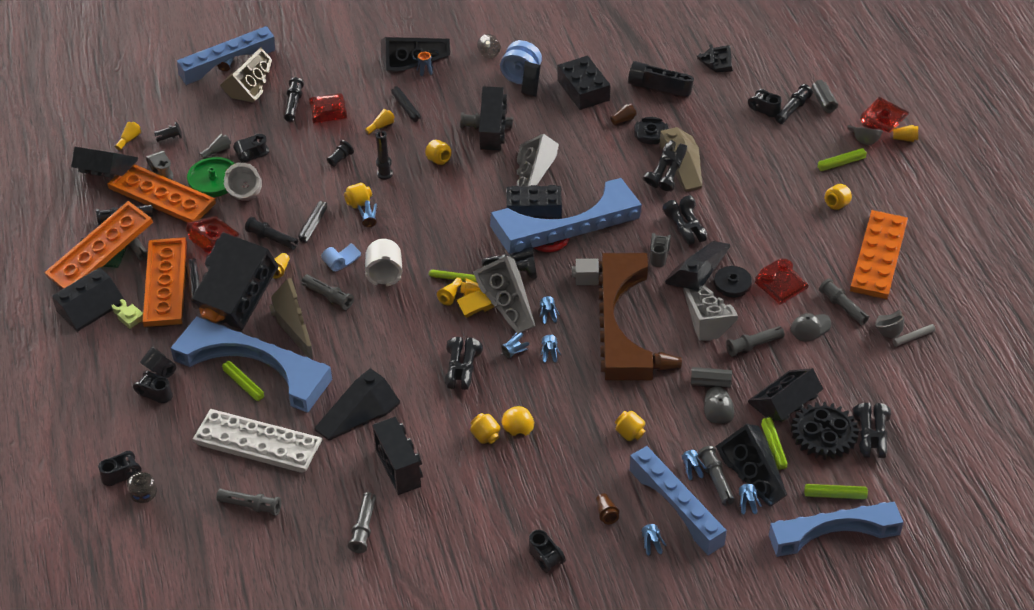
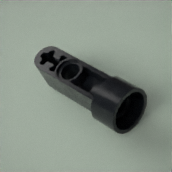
(660, 79)

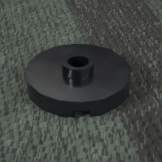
(649, 130)
(733, 281)

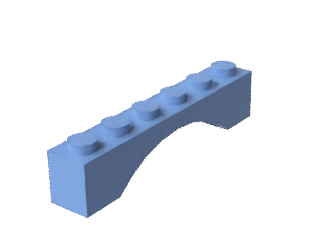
(197, 65)
(877, 520)
(700, 522)

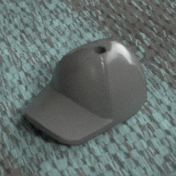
(866, 135)
(890, 325)
(810, 326)
(718, 406)

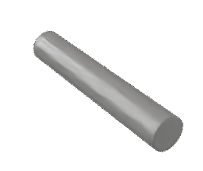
(914, 335)

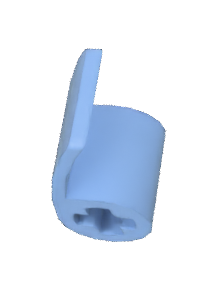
(338, 261)

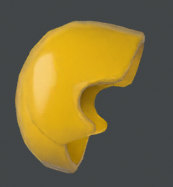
(517, 421)

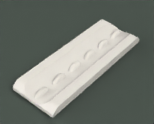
(257, 440)

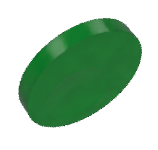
(208, 176)

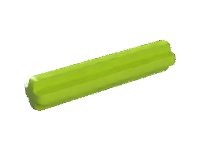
(842, 159)
(243, 381)
(774, 443)
(835, 491)

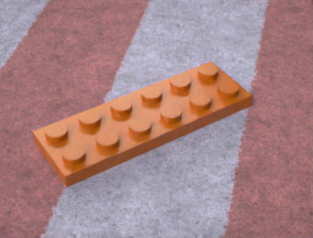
(162, 194)
(100, 245)
(879, 254)
(165, 282)

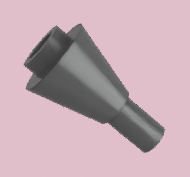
(219, 144)

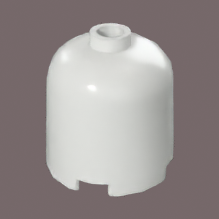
(239, 174)
(383, 262)

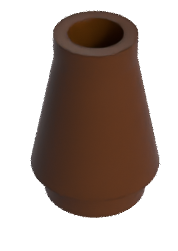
(624, 114)
(665, 361)
(607, 510)

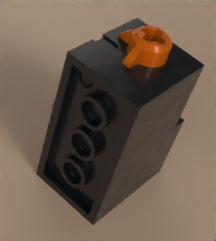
(234, 280)

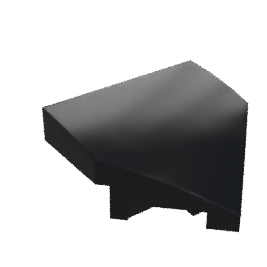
(718, 58)

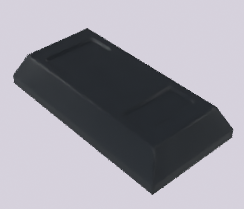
(530, 78)

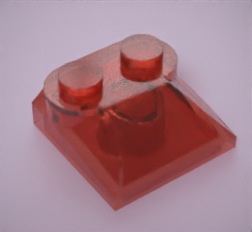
(327, 107)
(883, 115)
(207, 231)
(780, 280)

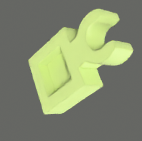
(128, 315)

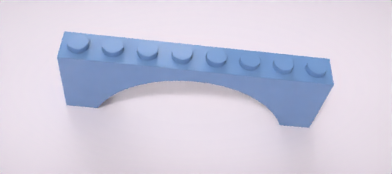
(523, 232)
(209, 340)

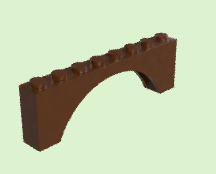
(621, 356)

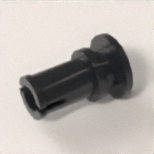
(169, 132)
(342, 151)

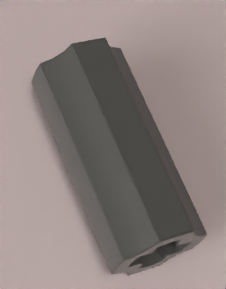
(824, 96)
(711, 377)

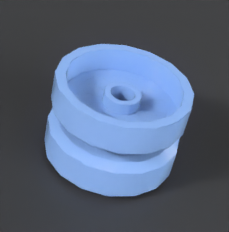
(514, 58)

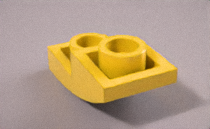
(474, 303)

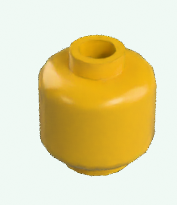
(438, 152)
(357, 195)
(838, 196)
(630, 425)
(485, 428)

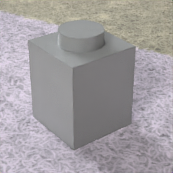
(586, 271)

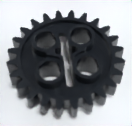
(824, 430)

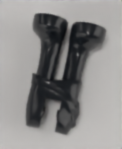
(668, 158)
(686, 208)
(523, 260)
(457, 370)
(869, 437)

